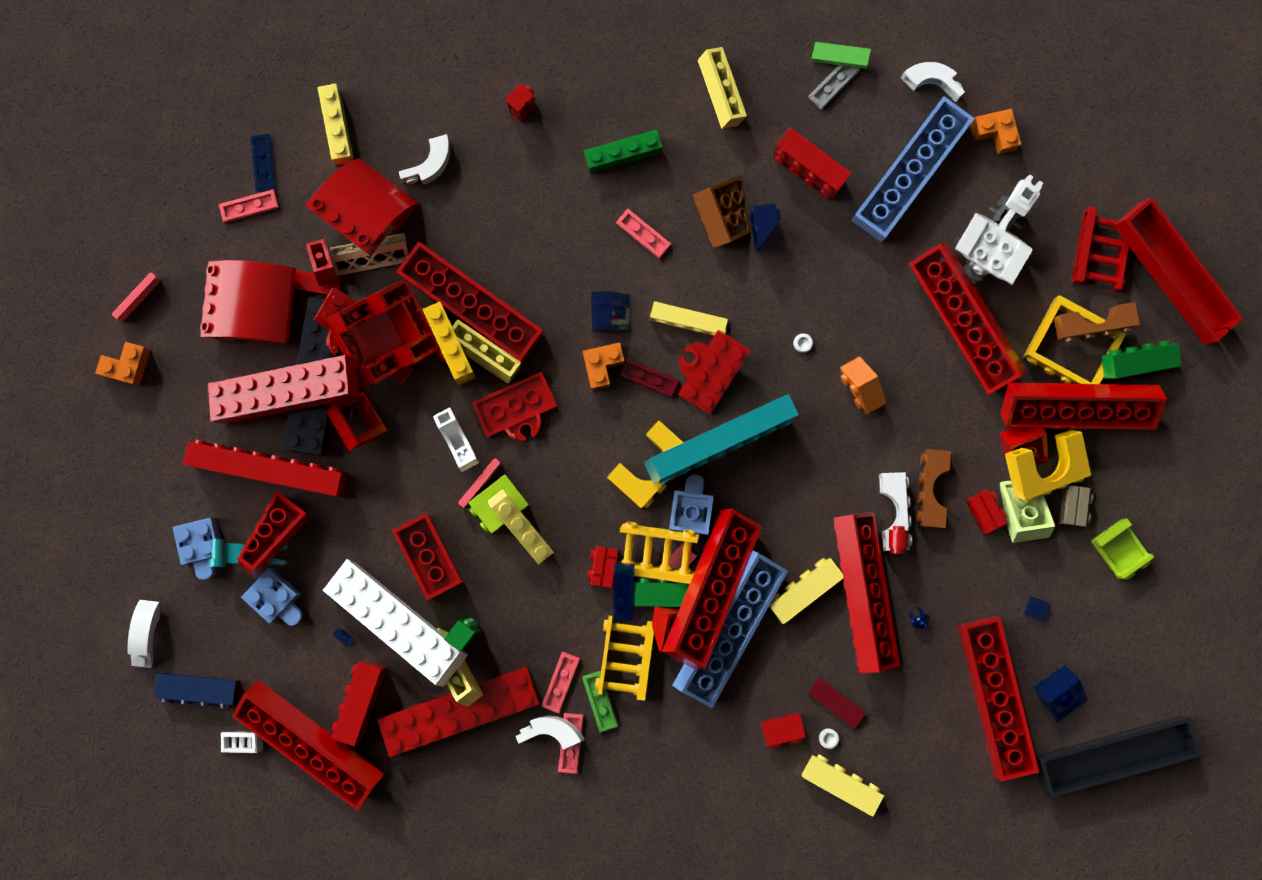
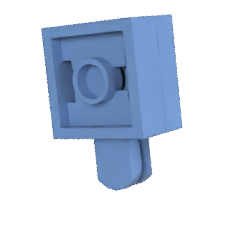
(691, 507)
(195, 545)
(273, 600)

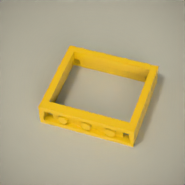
(1052, 368)

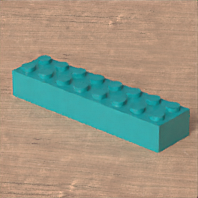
(722, 438)

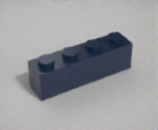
(197, 689)

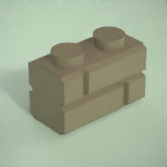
(1075, 506)

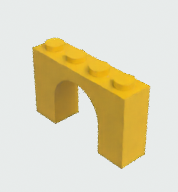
(449, 343)
(1071, 468)
(639, 490)

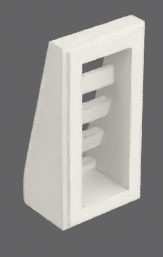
(254, 743)

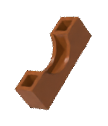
(1073, 325)
(931, 512)

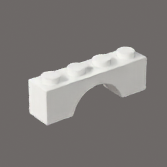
(894, 486)

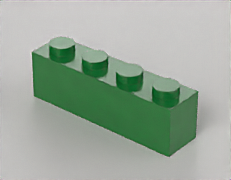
(623, 151)
(1141, 360)
(659, 594)
(463, 634)

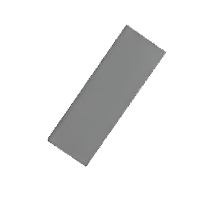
(832, 85)

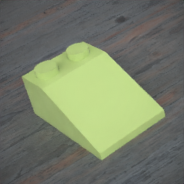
(1026, 518)

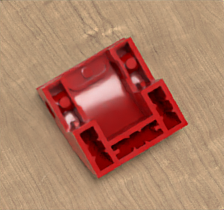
(362, 205)
(248, 302)
(383, 332)

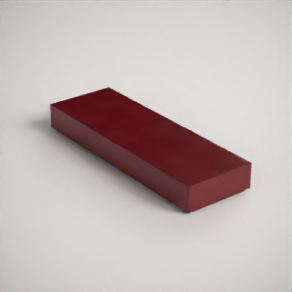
(649, 378)
(836, 703)

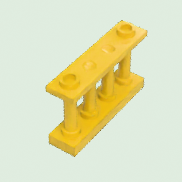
(664, 571)
(641, 669)

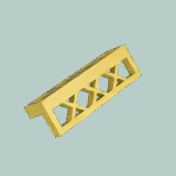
(687, 319)

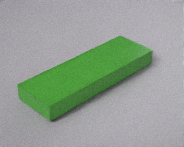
(841, 55)
(600, 703)

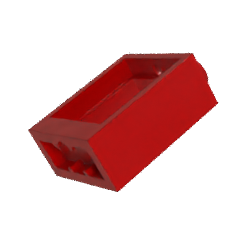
(369, 415)

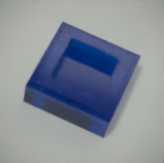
(1036, 608)
(344, 637)

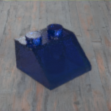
(763, 223)
(610, 312)
(1061, 693)

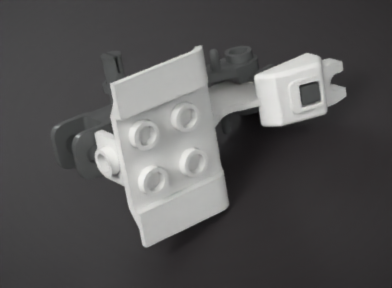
(990, 245)

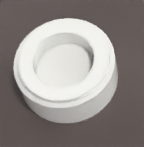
(803, 343)
(828, 738)

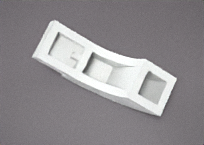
(933, 74)
(434, 164)
(456, 439)
(142, 632)
(561, 729)

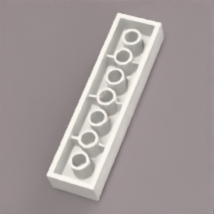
(394, 623)

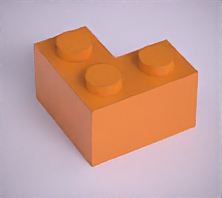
(1001, 127)
(598, 360)
(128, 368)
(863, 385)

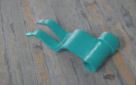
(228, 553)

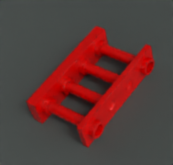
(1083, 254)

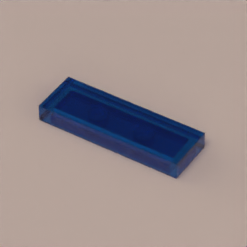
(262, 163)
(623, 591)

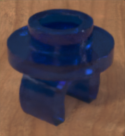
(920, 621)

